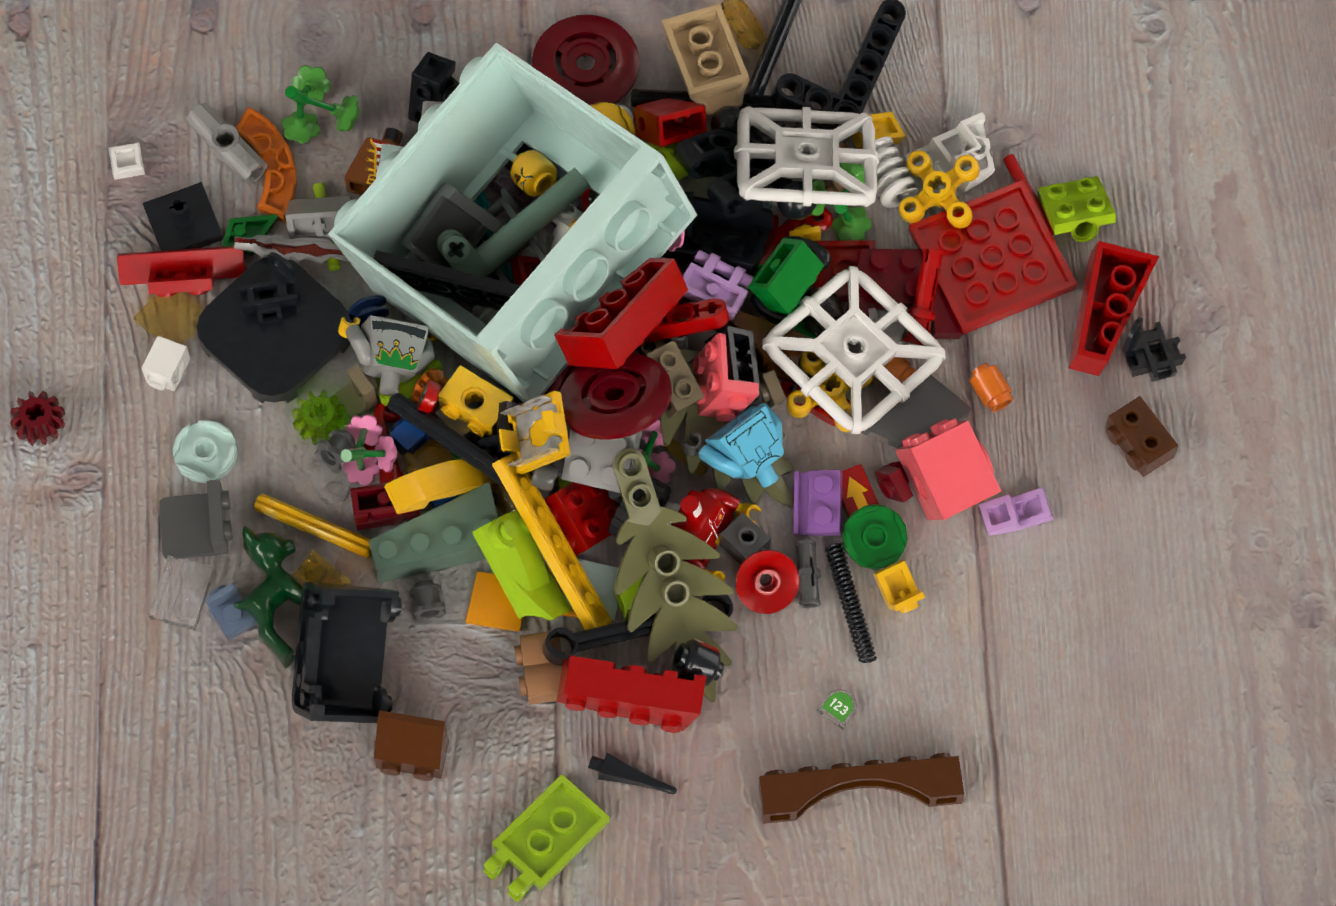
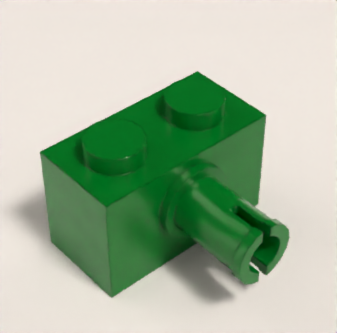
(786, 276)

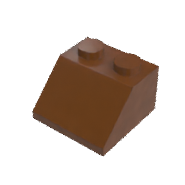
(410, 745)

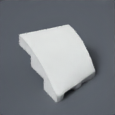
(946, 148)

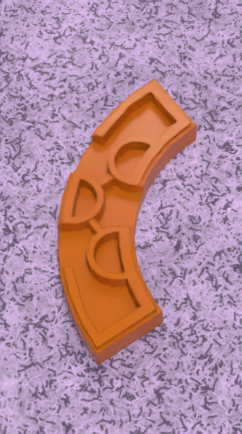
(280, 175)

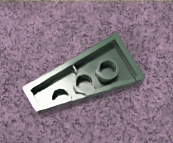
(435, 538)

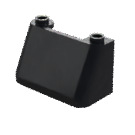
(342, 652)

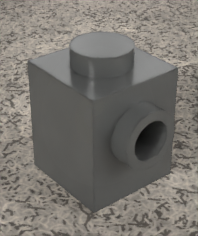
(743, 539)

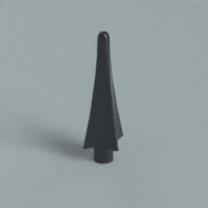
(617, 771)

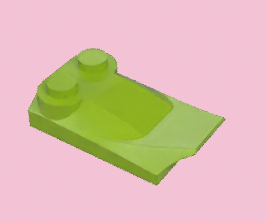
(520, 568)

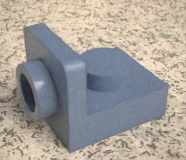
(221, 606)

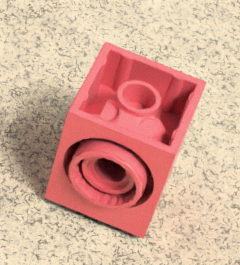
(947, 468)

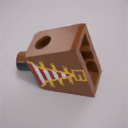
(366, 162)

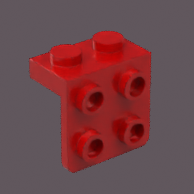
(582, 514)

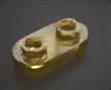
(744, 23)

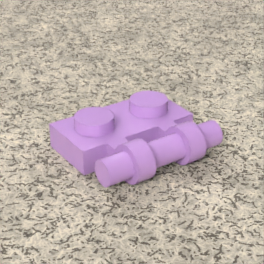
(705, 285)

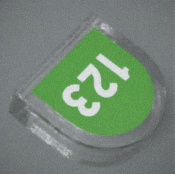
(838, 707)

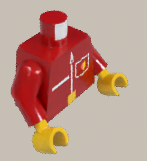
(709, 515)

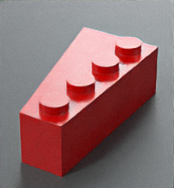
(1108, 299)
(624, 316)
(631, 693)

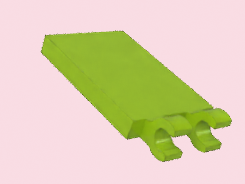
(546, 837)

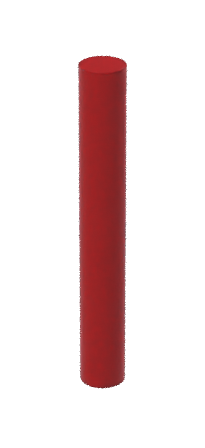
(1017, 175)

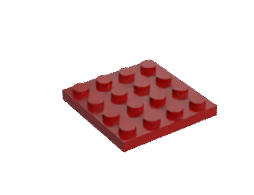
(998, 261)

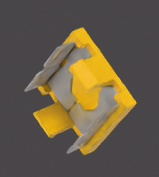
(538, 432)

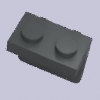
(196, 523)

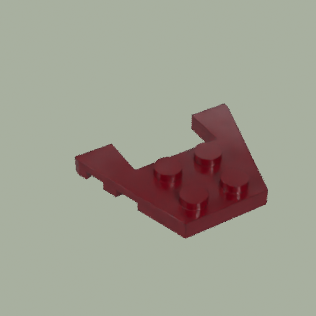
(898, 276)

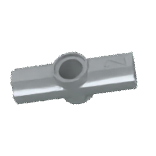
(237, 154)

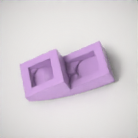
(1017, 512)

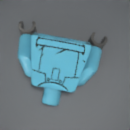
(744, 445)

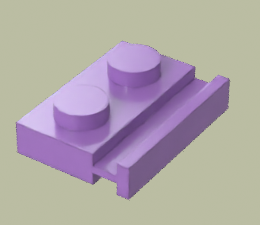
(817, 503)

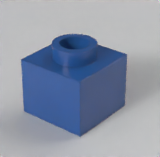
(407, 437)

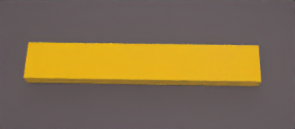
(553, 545)

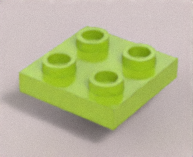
(1077, 207)

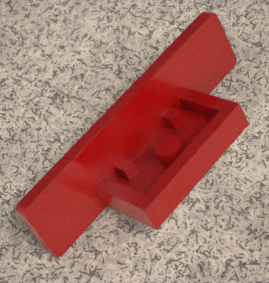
(181, 269)

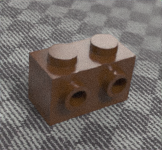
(1140, 436)

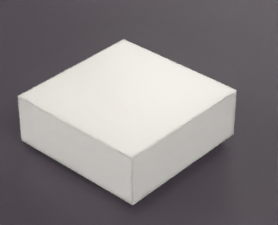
(126, 161)

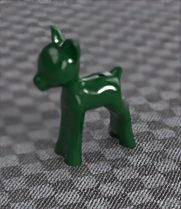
(268, 553)

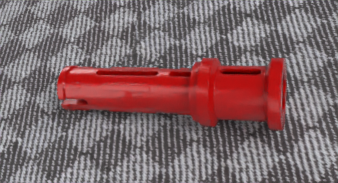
(925, 292)

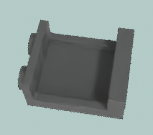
(447, 211)

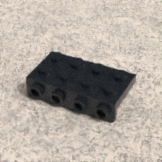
(736, 240)

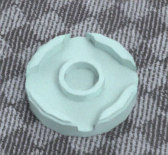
(205, 451)

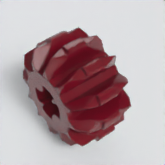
(34, 409)

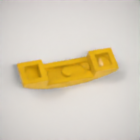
(434, 483)

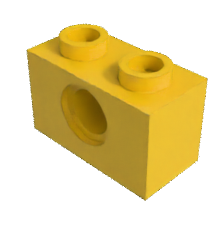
(468, 387)

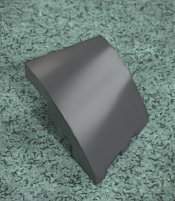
(926, 406)

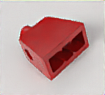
(659, 122)

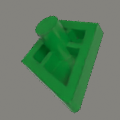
(248, 228)

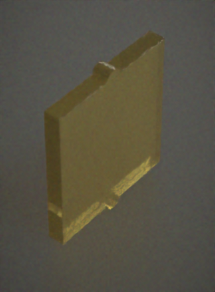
(170, 317)

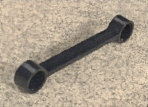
(609, 634)

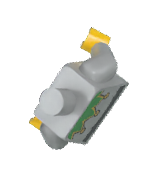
(389, 349)

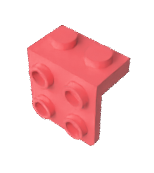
(722, 397)

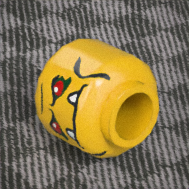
(533, 172)

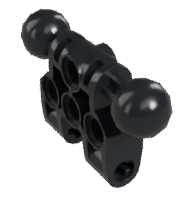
(713, 156)

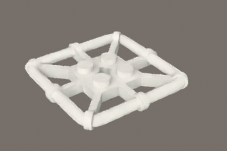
(820, 163)
(854, 368)

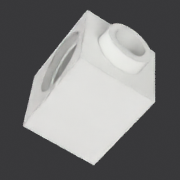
(165, 364)

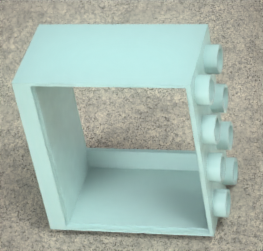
(466, 146)

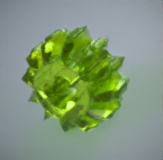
(318, 407)

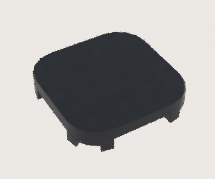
(279, 356)

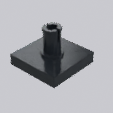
(183, 219)

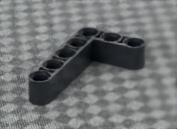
(857, 78)

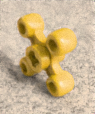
(932, 180)
(837, 395)

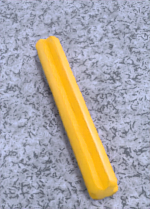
(313, 525)

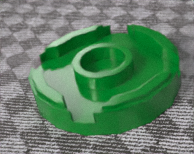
(874, 536)

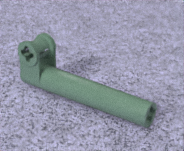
(514, 233)

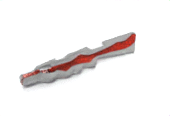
(297, 249)

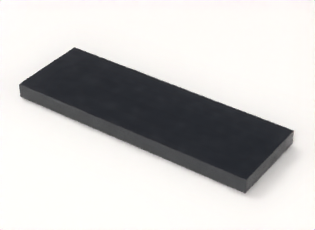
(448, 281)

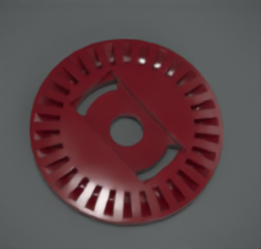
(591, 37)
(644, 400)

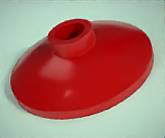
(774, 594)

